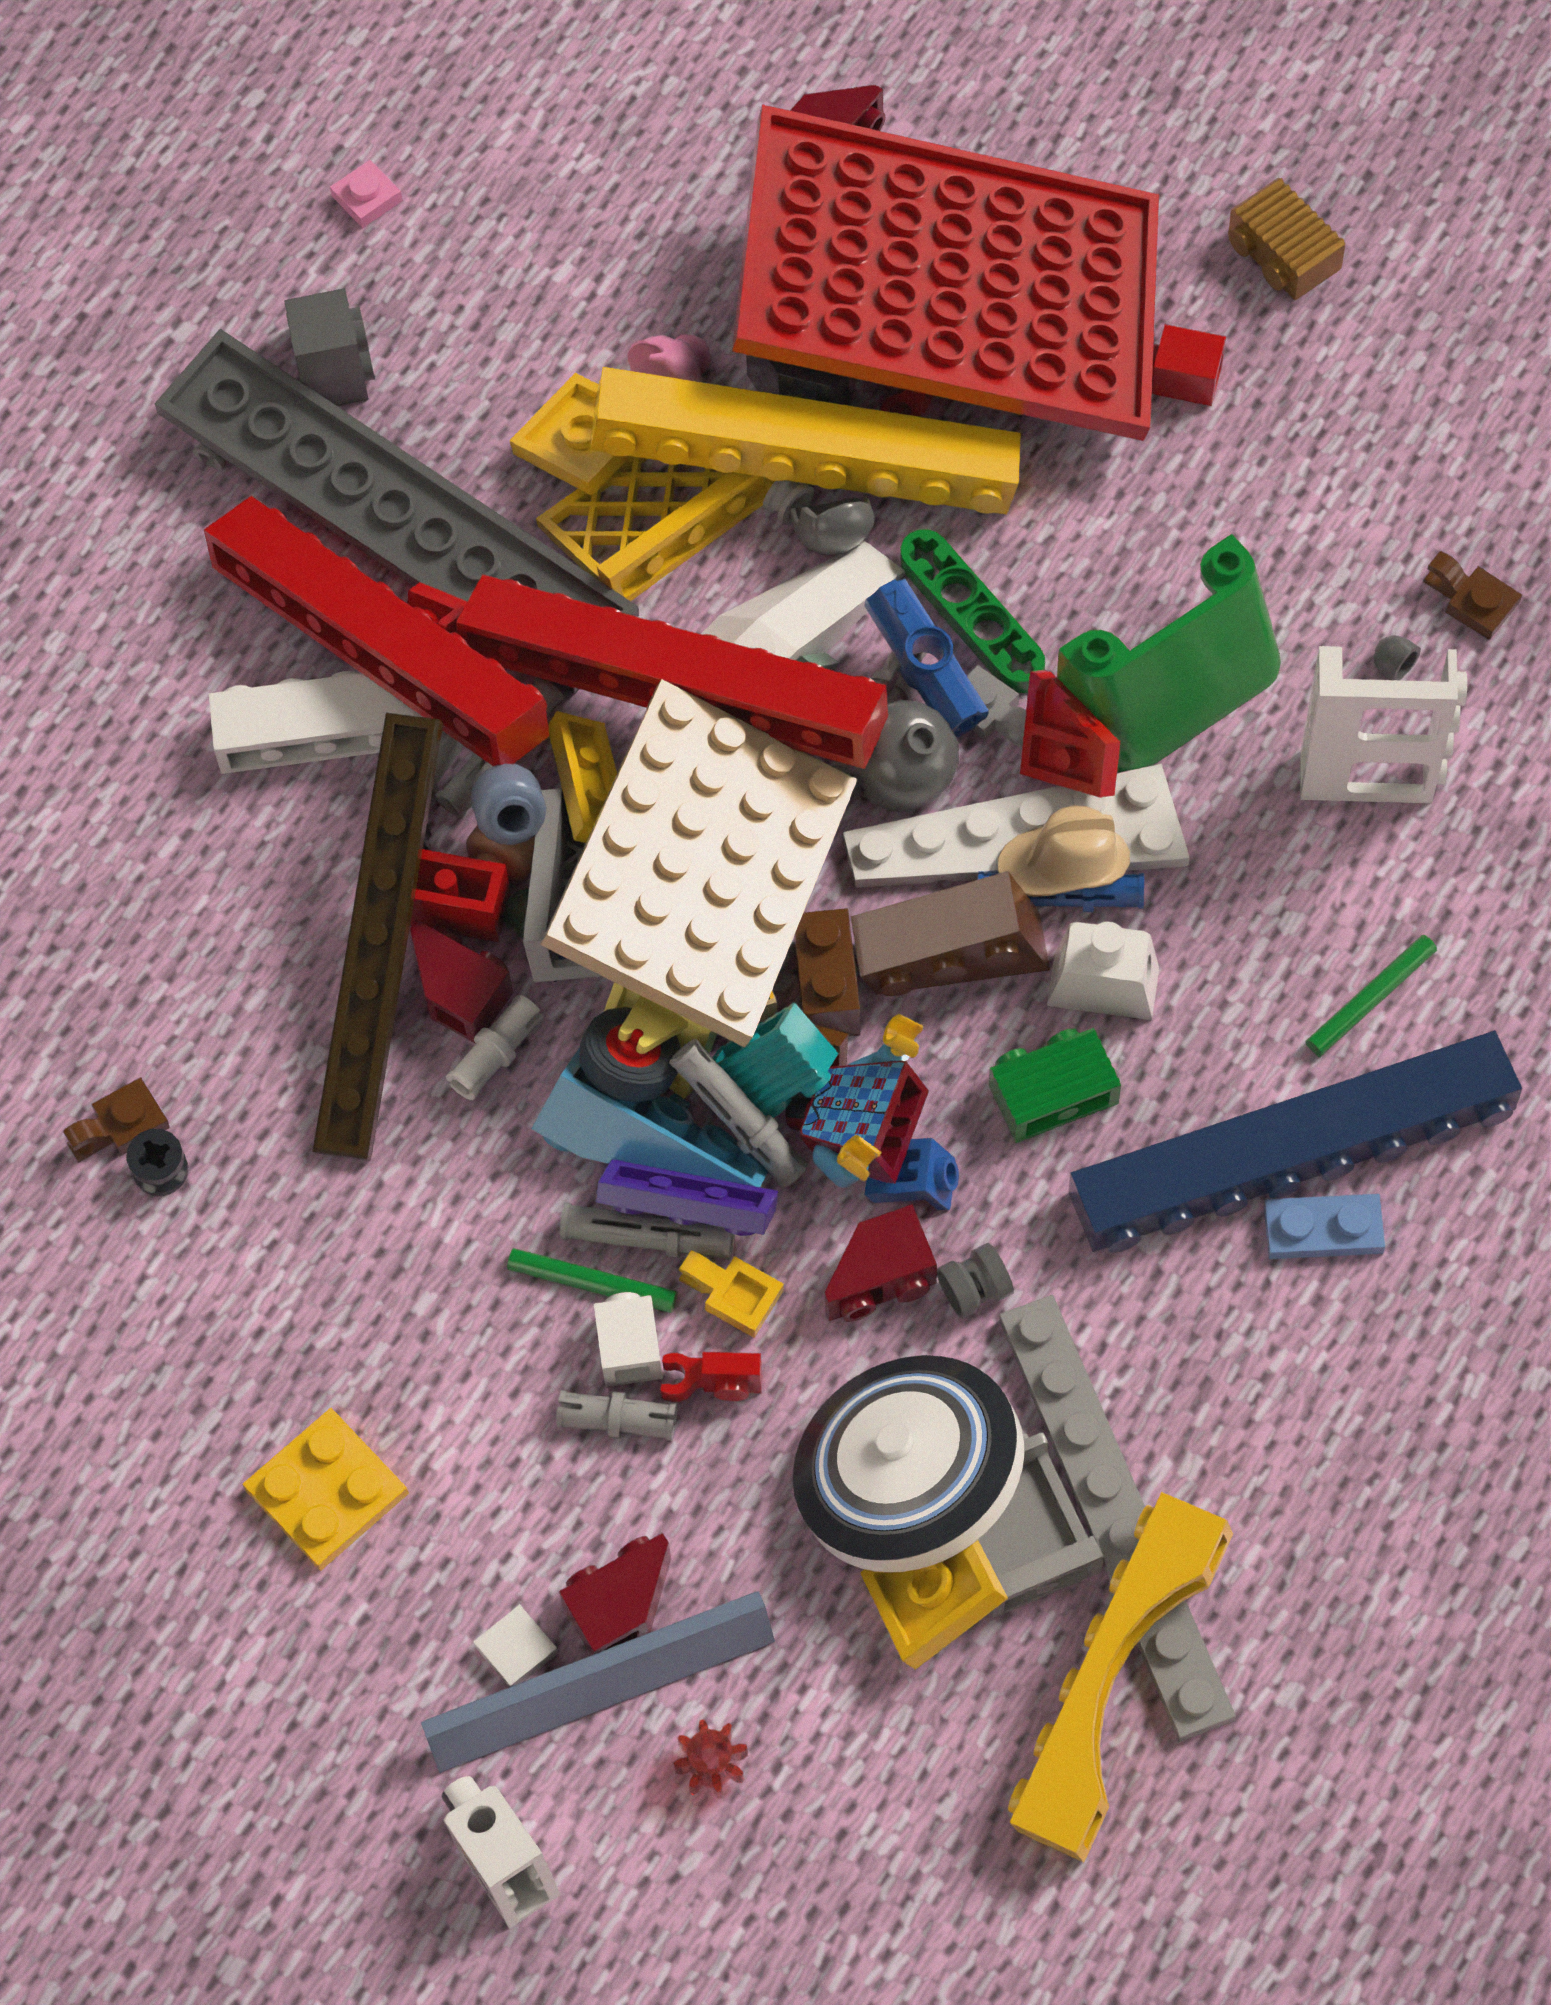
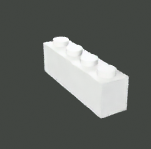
(299, 721)

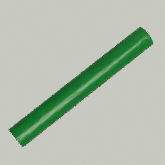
(1371, 995)
(588, 1278)

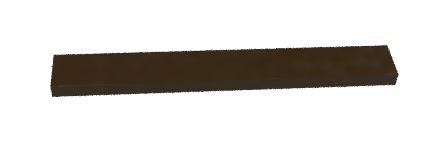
(378, 937)

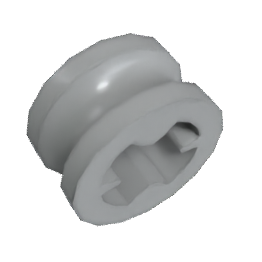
(787, 495)

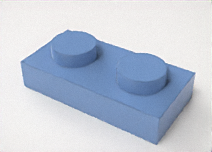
(1324, 1226)

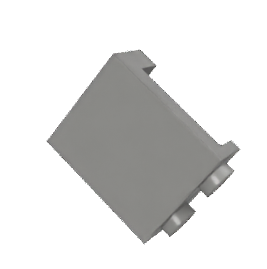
(1038, 1537)

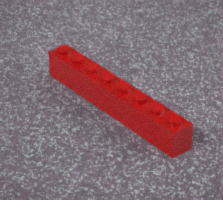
(378, 632)
(629, 656)

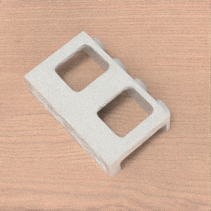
(1334, 741)

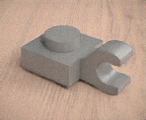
(1002, 705)

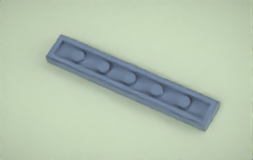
(598, 1681)

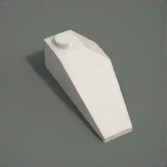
(811, 608)

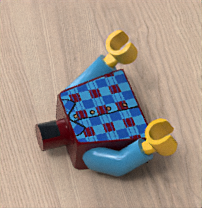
(865, 1111)

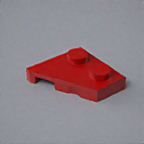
(1066, 741)

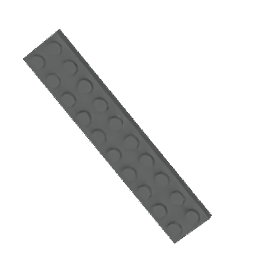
(360, 480)

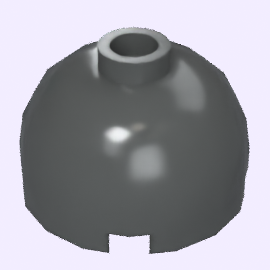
(911, 760)

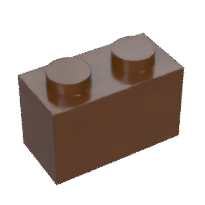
(827, 970)

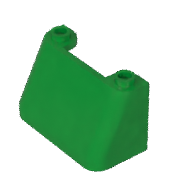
(1186, 671)

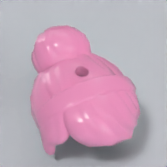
(677, 358)

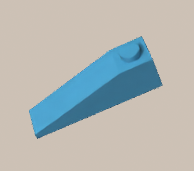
(643, 1132)

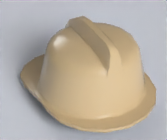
(1067, 854)

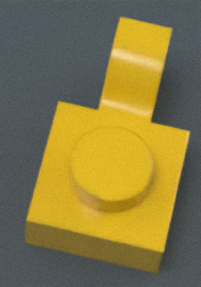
(737, 1295)

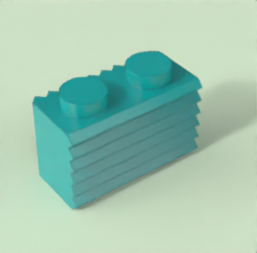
(779, 1061)

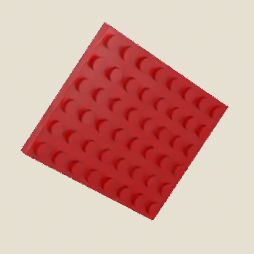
(949, 273)

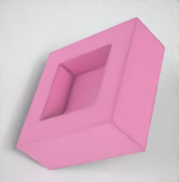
(366, 193)

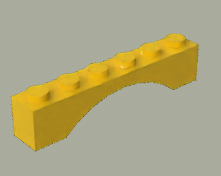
(1172, 1562)

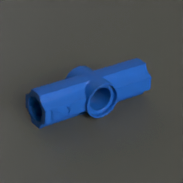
(910, 632)

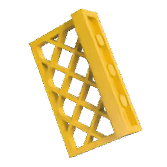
(679, 535)

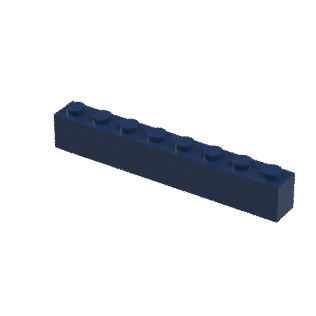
(1294, 1142)

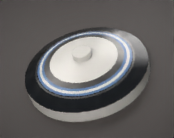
(908, 1463)

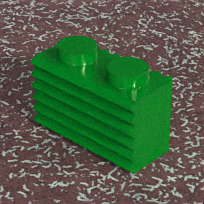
(1054, 1083)

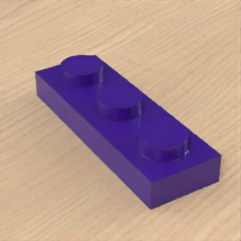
(687, 1197)

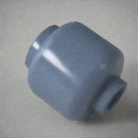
(508, 804)

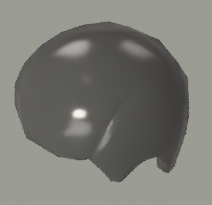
(833, 526)

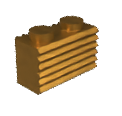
(1285, 239)

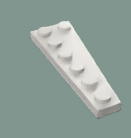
(971, 837)

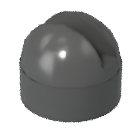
(1395, 656)

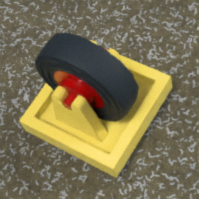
(631, 1047)

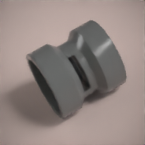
(975, 1280)

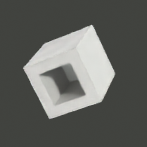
(627, 1339)

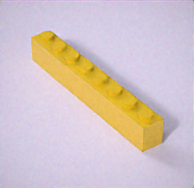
(805, 441)

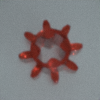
(695, 1764)

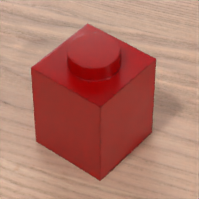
(1187, 364)

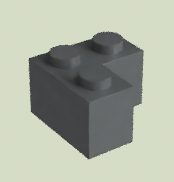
(330, 346)

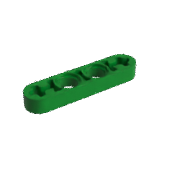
(965, 615)

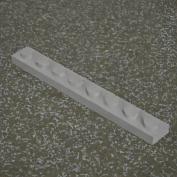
(1111, 1506)

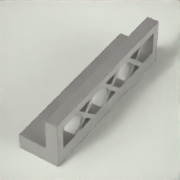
(551, 867)

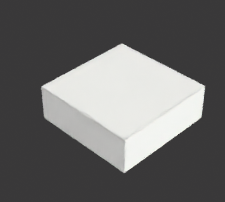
(515, 1647)

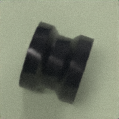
(163, 1174)

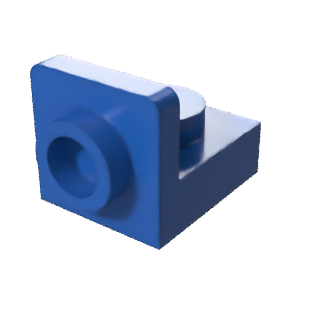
(926, 1174)

